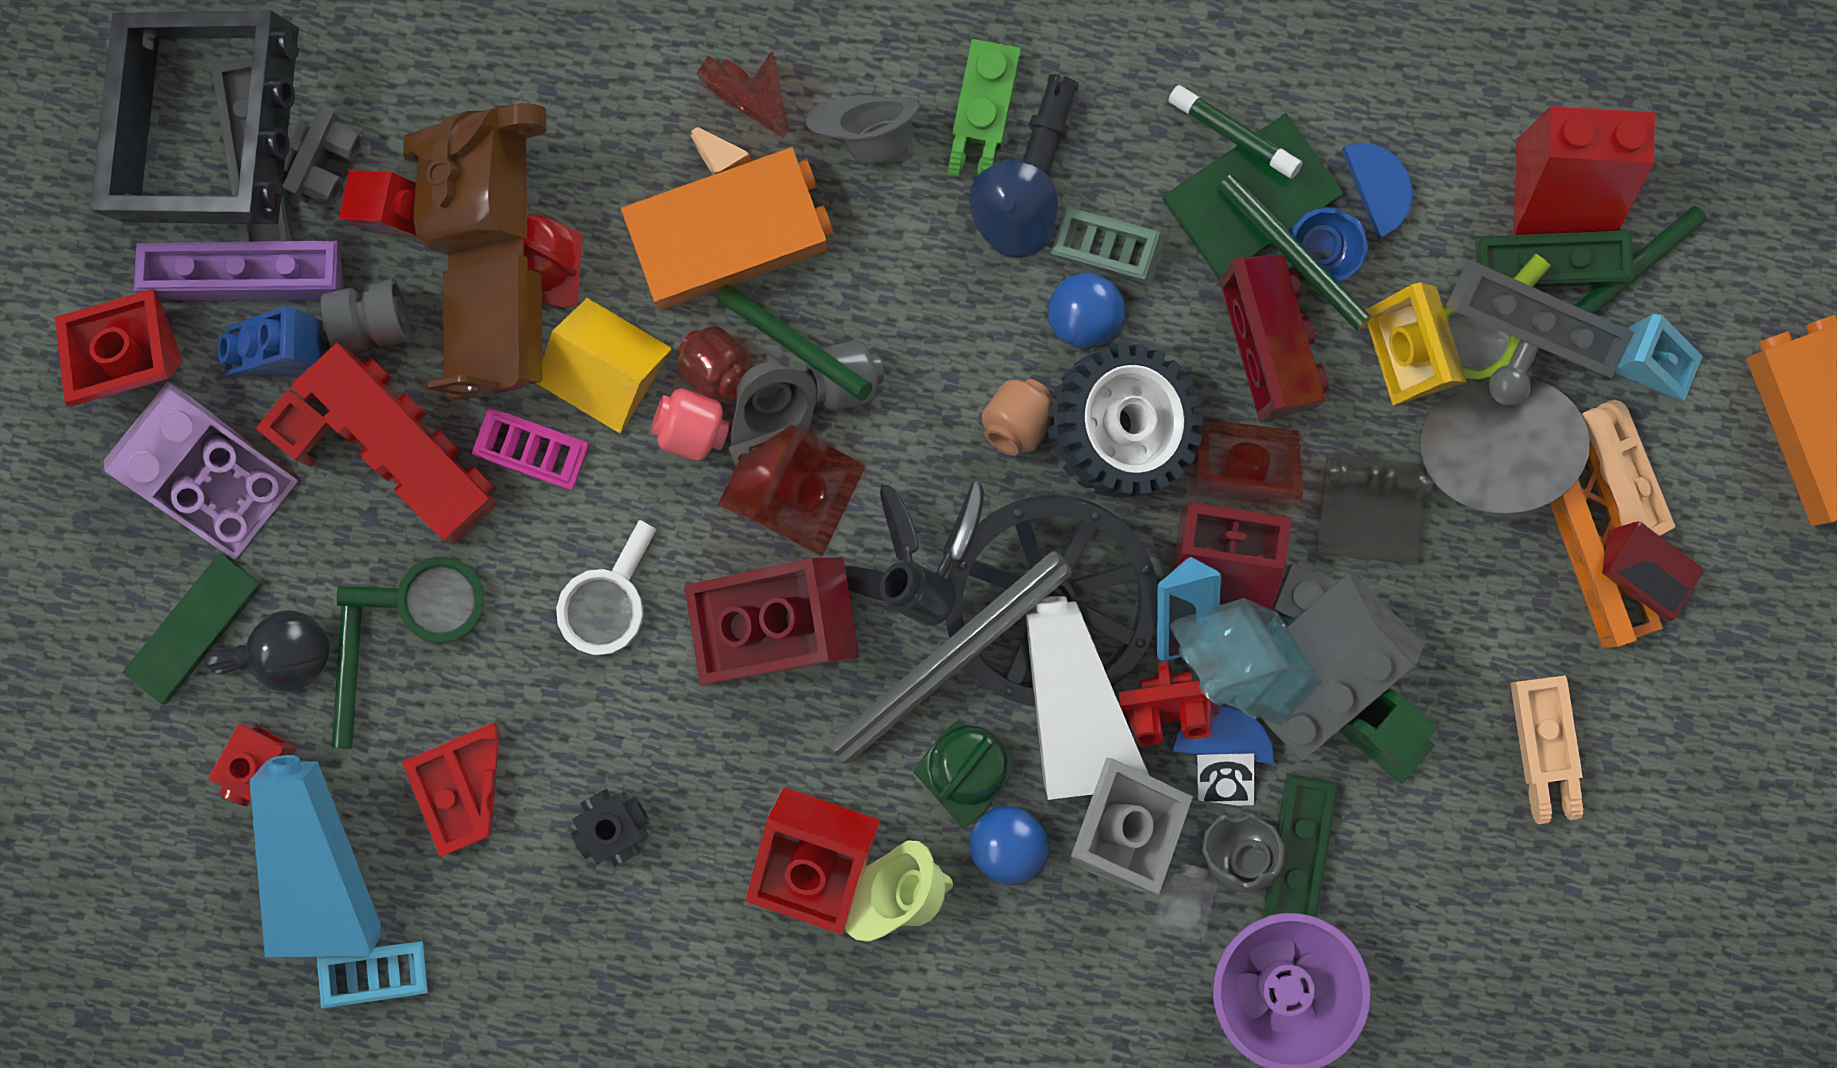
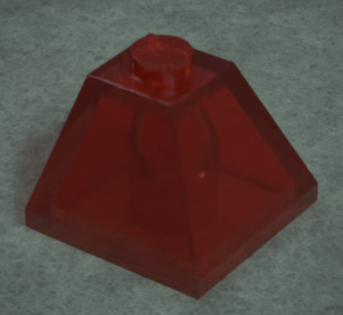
(793, 488)

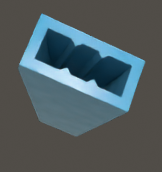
(306, 868)

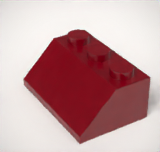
(1273, 336)

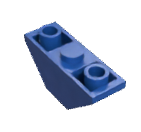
(272, 344)

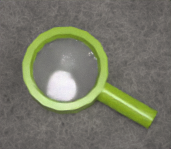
(1481, 346)

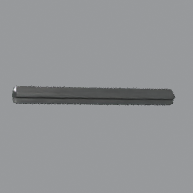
(951, 657)

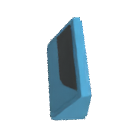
(1182, 593)

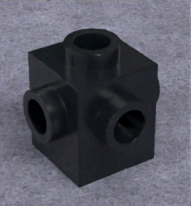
(629, 821)

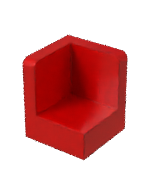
(294, 427)

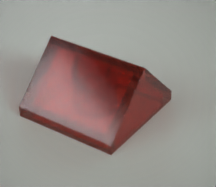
(1248, 464)

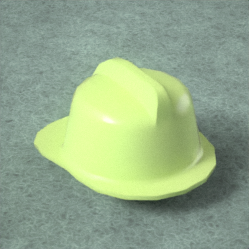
(898, 892)

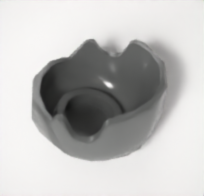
(1244, 852)

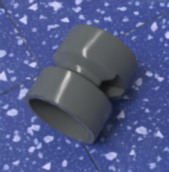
(367, 317)

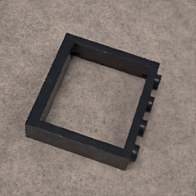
(128, 113)

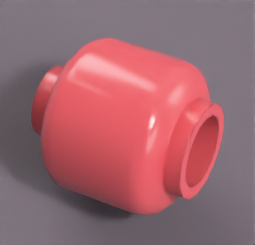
(689, 424)

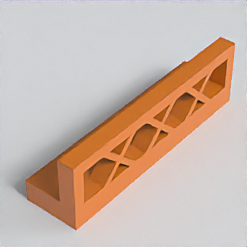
(1587, 558)

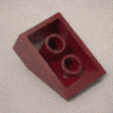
(772, 620)

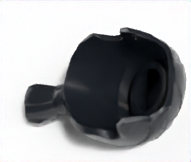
(281, 652)

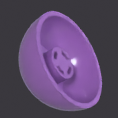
(1317, 1004)

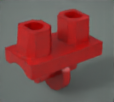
(1168, 700)

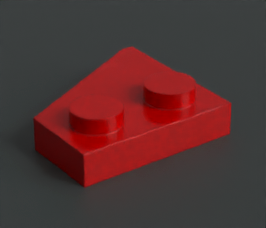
(457, 788)

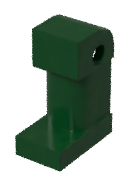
(1399, 740)

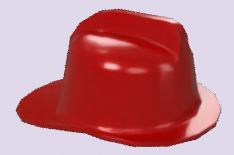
(556, 256)

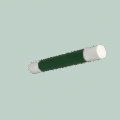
(1235, 132)

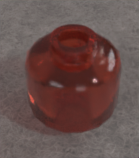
(713, 362)

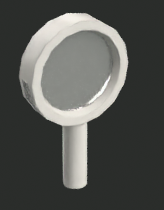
(601, 607)

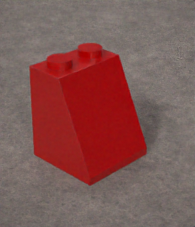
(1581, 169)

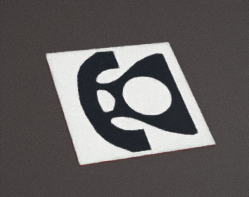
(1226, 778)

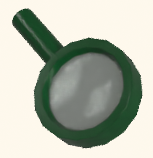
(434, 599)

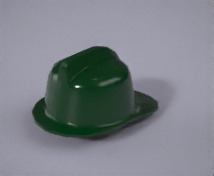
(965, 770)

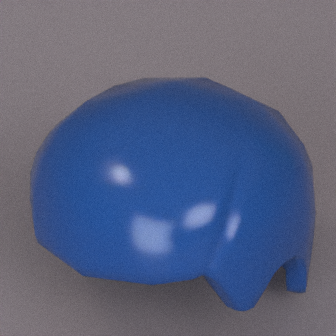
(1337, 232)
(1087, 311)
(1009, 845)

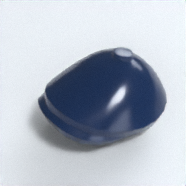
(1014, 207)

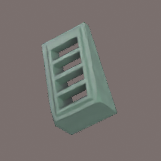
(1152, 251)

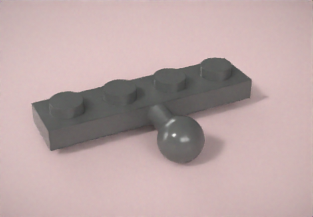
(1538, 323)

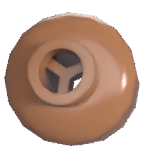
(1017, 416)

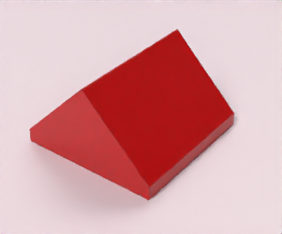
(115, 347)

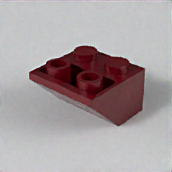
(1240, 545)

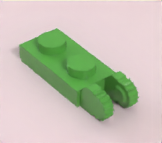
(984, 102)

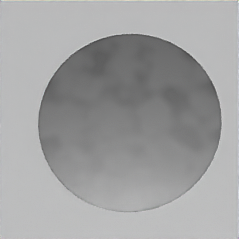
(1504, 454)

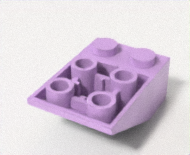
(199, 471)

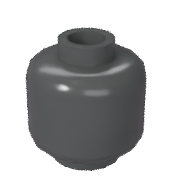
(856, 357)

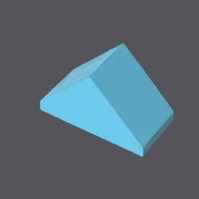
(1660, 357)

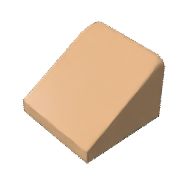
(718, 153)

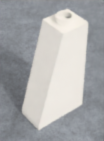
(1073, 702)

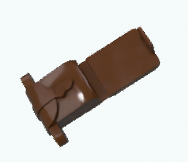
(476, 212)

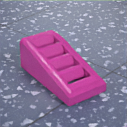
(488, 435)

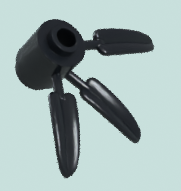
(907, 585)

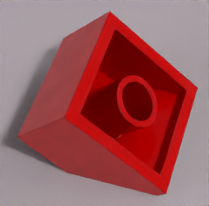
(812, 860)

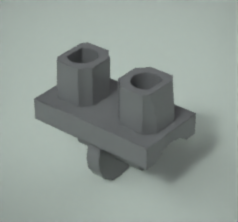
(309, 153)

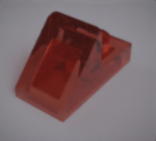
(758, 99)

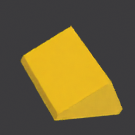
(1414, 344)
(601, 364)

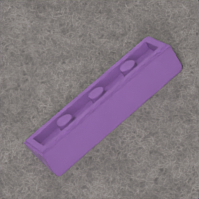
(239, 270)

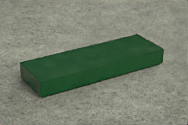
(1573, 257)
(192, 628)
(1305, 831)

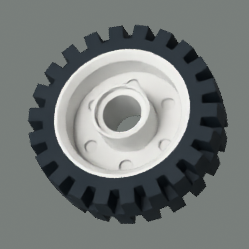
(1159, 414)

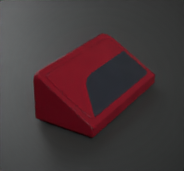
(1650, 568)

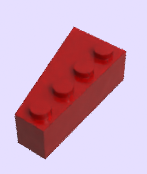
(397, 441)

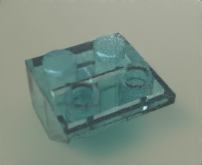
(1246, 659)

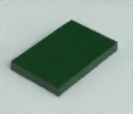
(1220, 227)

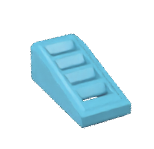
(328, 984)

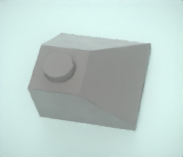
(1131, 828)

